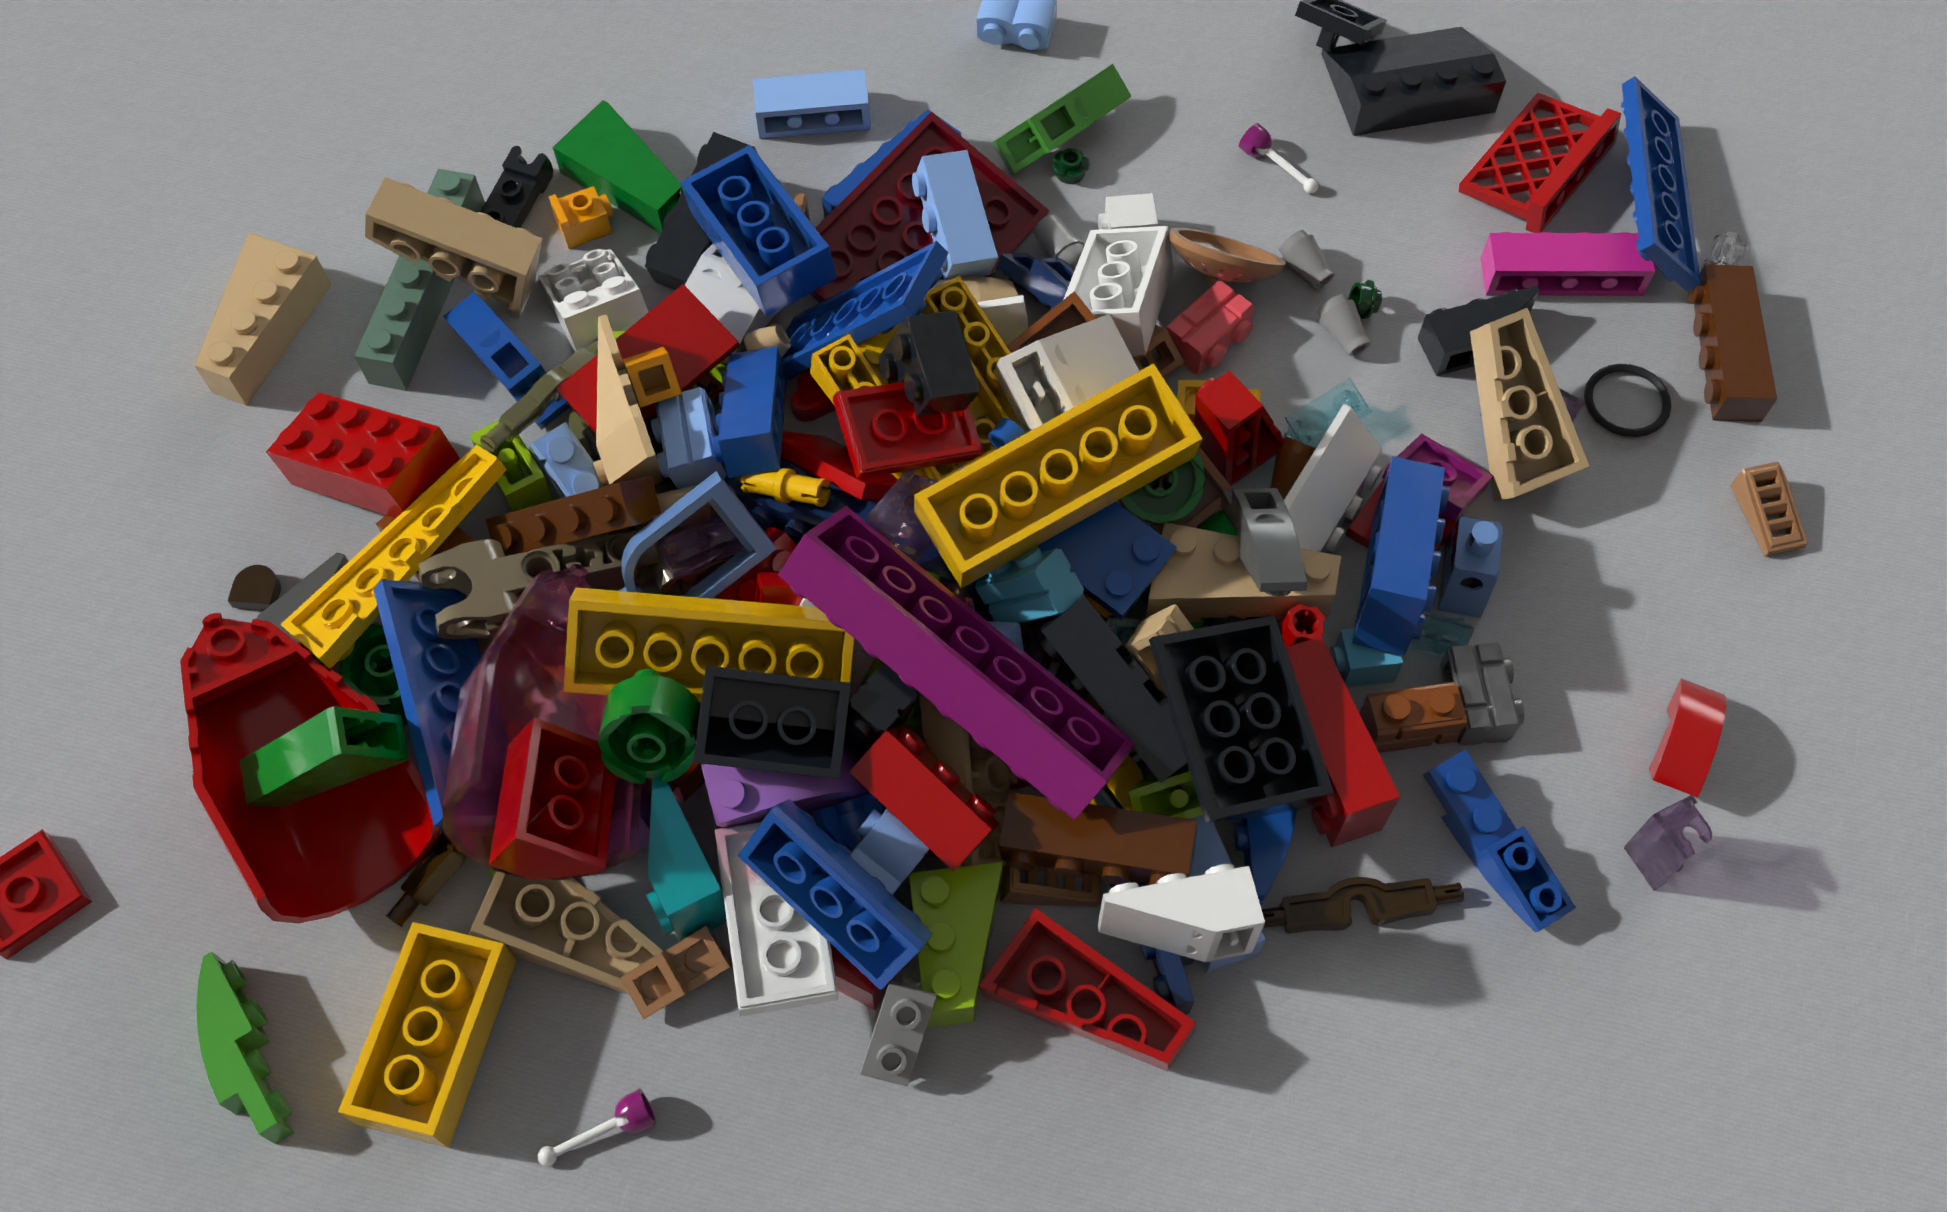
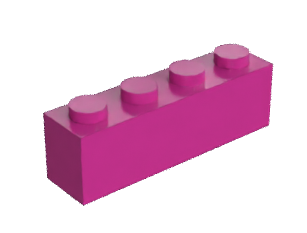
(1565, 264)

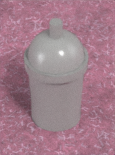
(1059, 240)

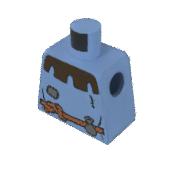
(1474, 552)

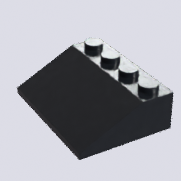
(1414, 80)
(1241, 719)

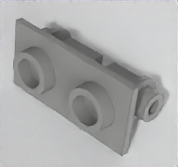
(898, 1032)

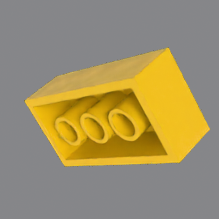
(429, 1035)

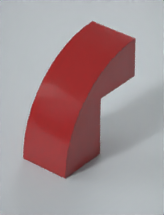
(1690, 738)

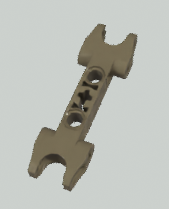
(497, 580)

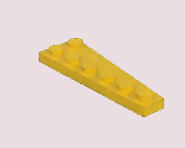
(347, 603)

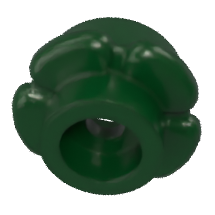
(1070, 165)
(1366, 298)

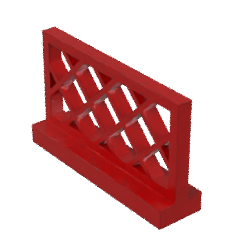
(1565, 169)

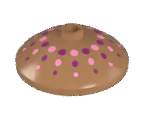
(1224, 257)

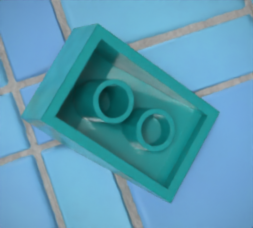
(683, 883)

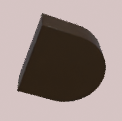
(254, 588)

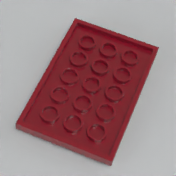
(884, 217)

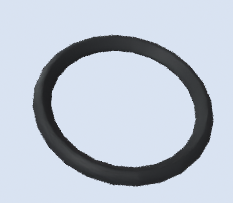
(1666, 400)

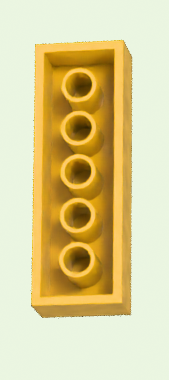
(1057, 475)
(677, 636)

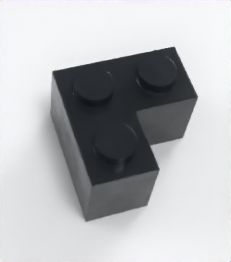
(932, 363)

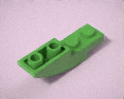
(1062, 119)
(229, 1045)

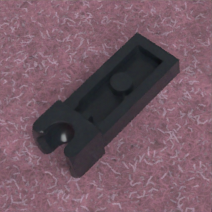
(518, 188)

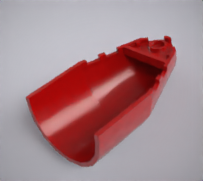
(321, 852)

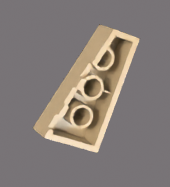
(455, 242)
(259, 316)
(1522, 409)
(1212, 581)

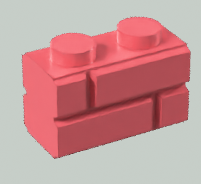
(1211, 326)

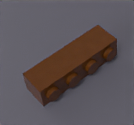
(1732, 344)
(576, 516)
(1099, 842)

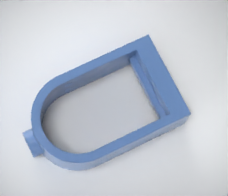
(733, 513)

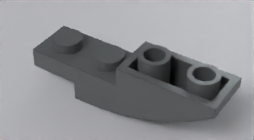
(1266, 539)

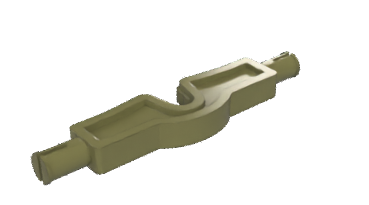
(534, 403)

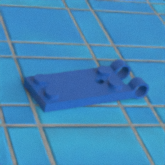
(1109, 550)

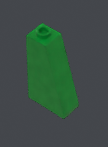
(615, 161)
(323, 755)

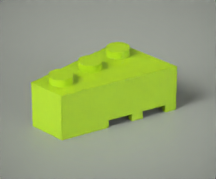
(961, 915)

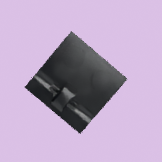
(1338, 20)

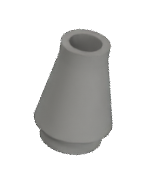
(1305, 258)
(1343, 322)

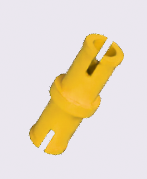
(788, 487)

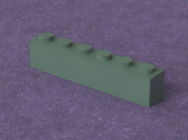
(411, 301)

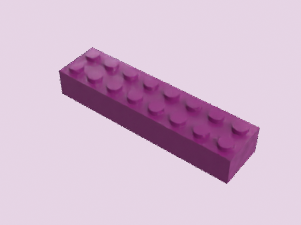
(956, 660)

